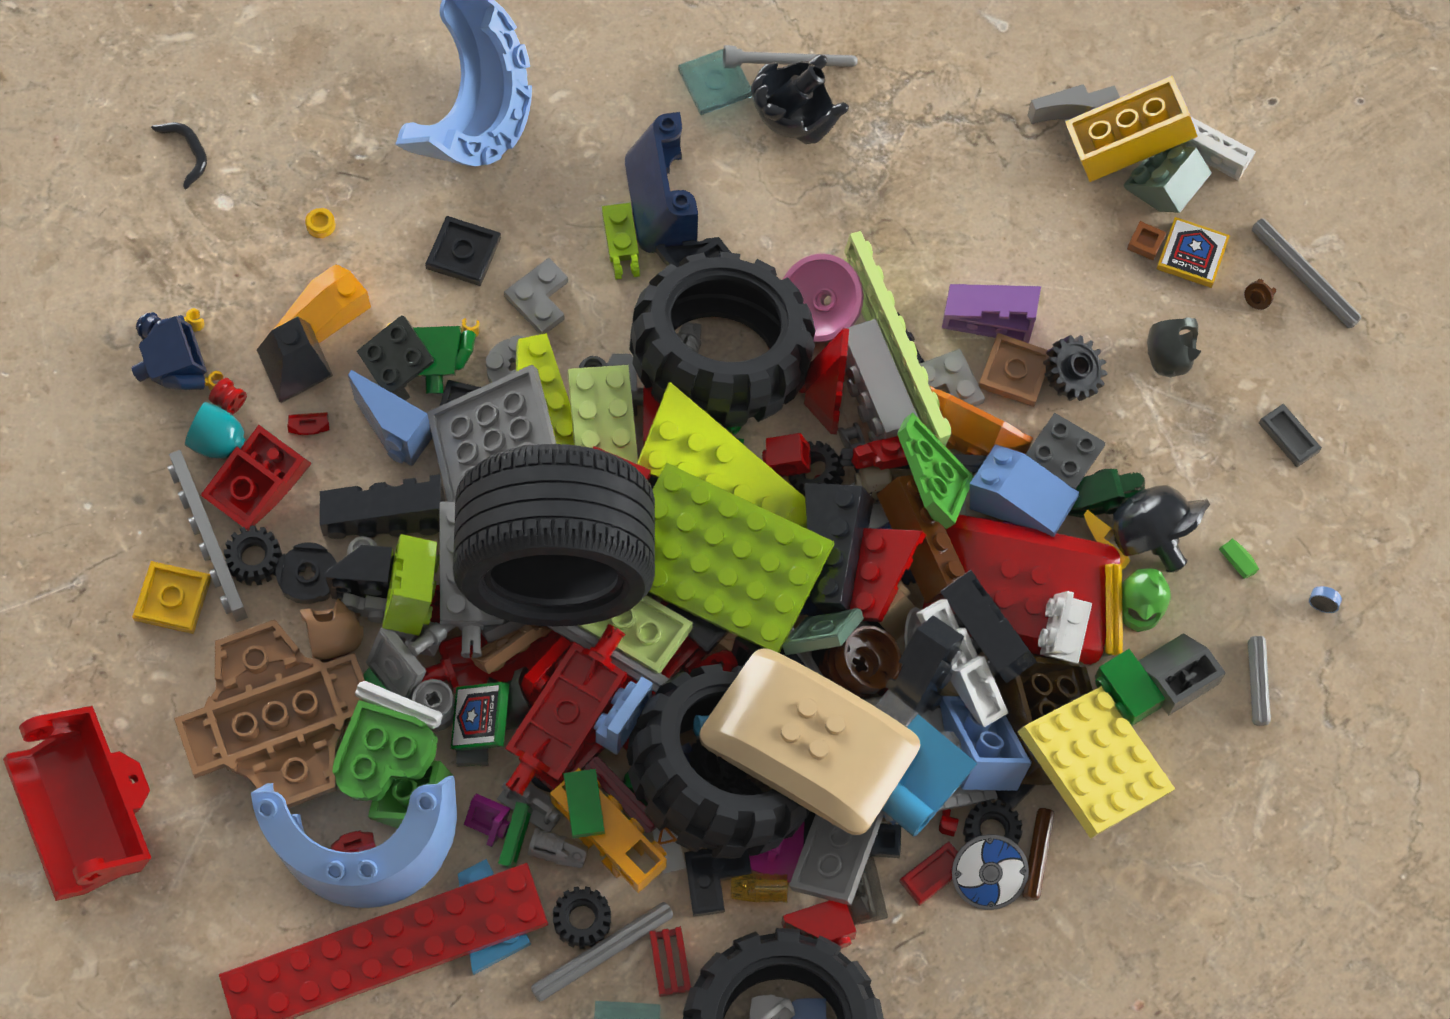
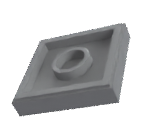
(395, 664)

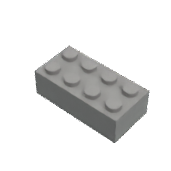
(876, 382)

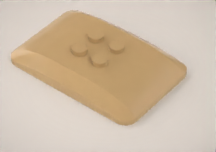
(810, 740)

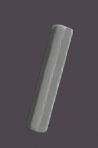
(1259, 681)

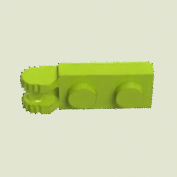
(621, 237)

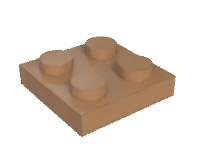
(1014, 370)

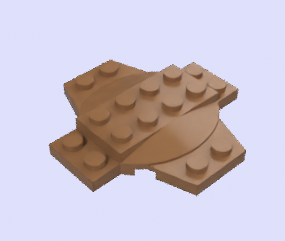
(272, 714)

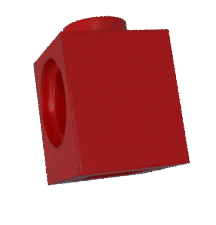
(787, 454)

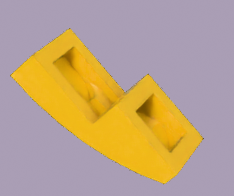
(1103, 533)

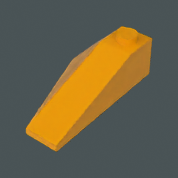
(329, 302)

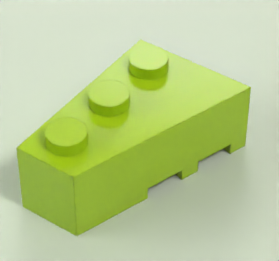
(411, 585)

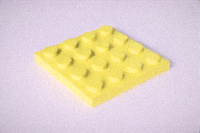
(1096, 761)

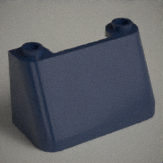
(659, 213)

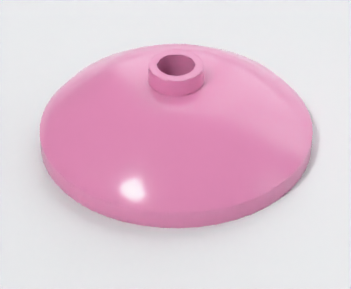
(828, 276)

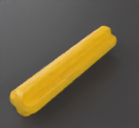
(1114, 617)

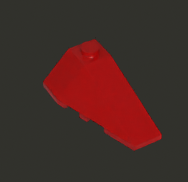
(825, 382)

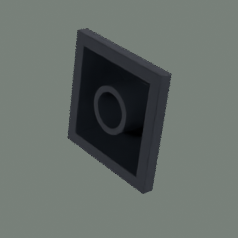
(293, 359)

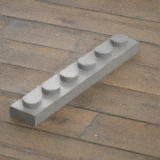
(210, 547)

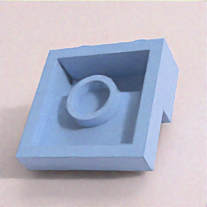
(616, 726)

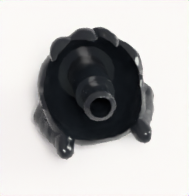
(796, 100)

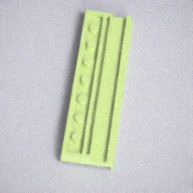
(879, 305)

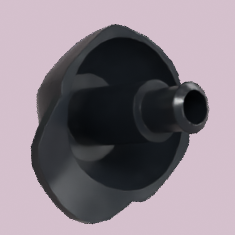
(1155, 522)

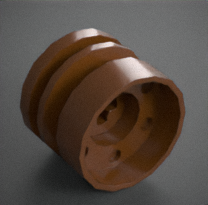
(862, 661)

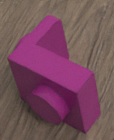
(488, 818)

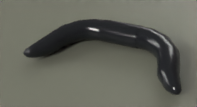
(193, 142)

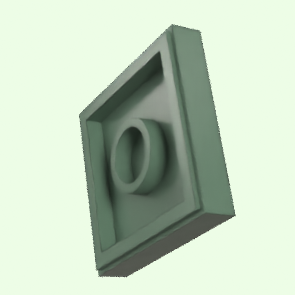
(823, 631)

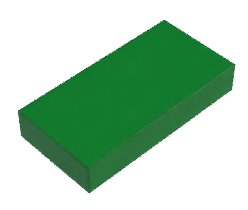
(584, 803)
(515, 835)

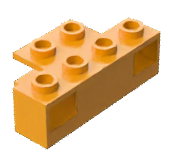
(618, 839)

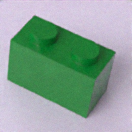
(1129, 687)

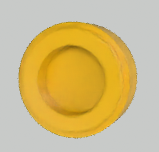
(320, 223)

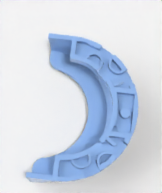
(492, 90)
(373, 875)

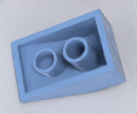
(398, 424)
(1021, 491)
(994, 748)

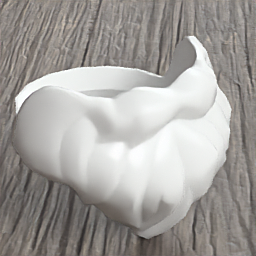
(771, 1007)

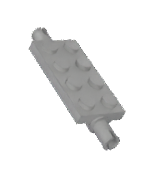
(454, 606)

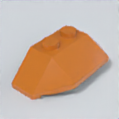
(976, 430)

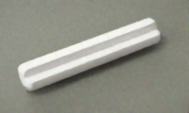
(387, 699)

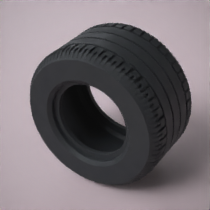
(554, 535)

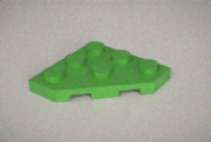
(937, 472)

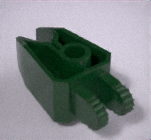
(1105, 492)

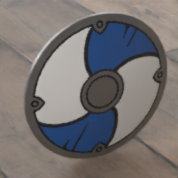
(990, 872)

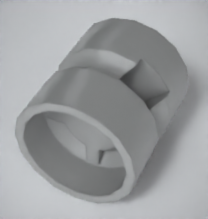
(441, 700)

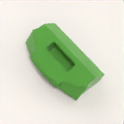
(1239, 558)

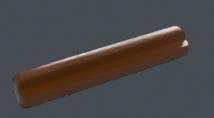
(1038, 853)

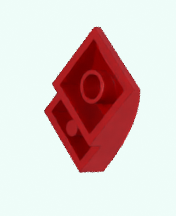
(255, 478)

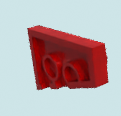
(880, 567)

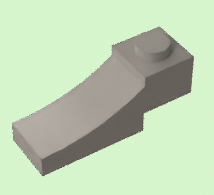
(1069, 103)

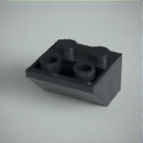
(362, 573)

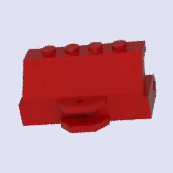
(79, 802)

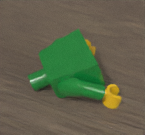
(450, 349)

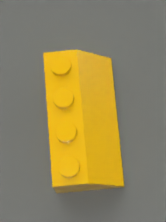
(1131, 129)

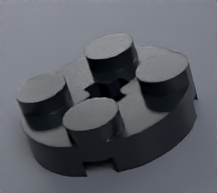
(296, 561)

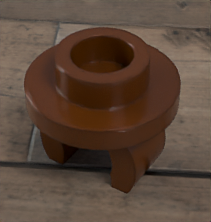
(1259, 294)

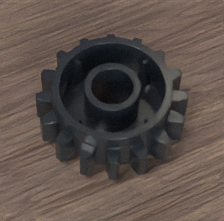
(1074, 368)

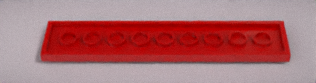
(386, 948)

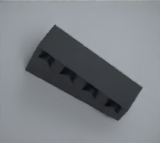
(382, 509)
(841, 516)

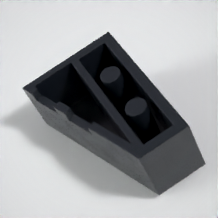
(988, 628)
(927, 665)

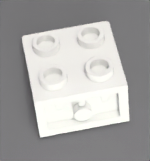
(1065, 627)

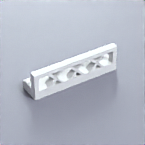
(1220, 150)

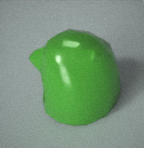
(1147, 594)

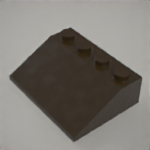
(1038, 692)

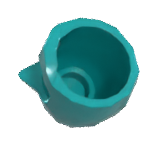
(214, 432)

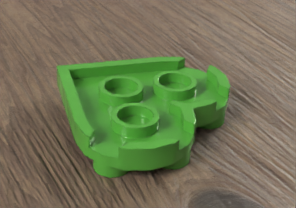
(381, 748)

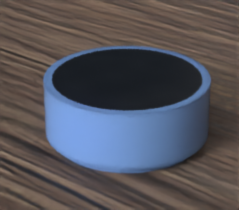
(1325, 599)

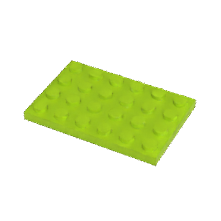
(732, 559)

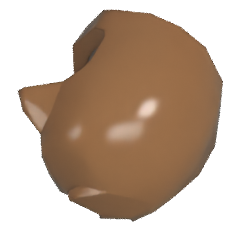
(332, 631)

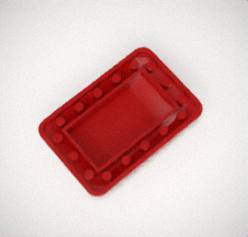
(1026, 569)

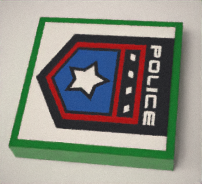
(480, 716)

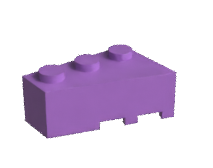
(992, 310)

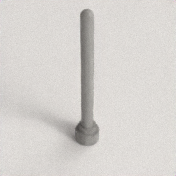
(735, 57)

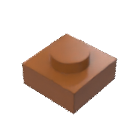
(1146, 240)

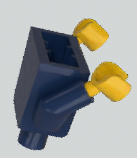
(173, 355)

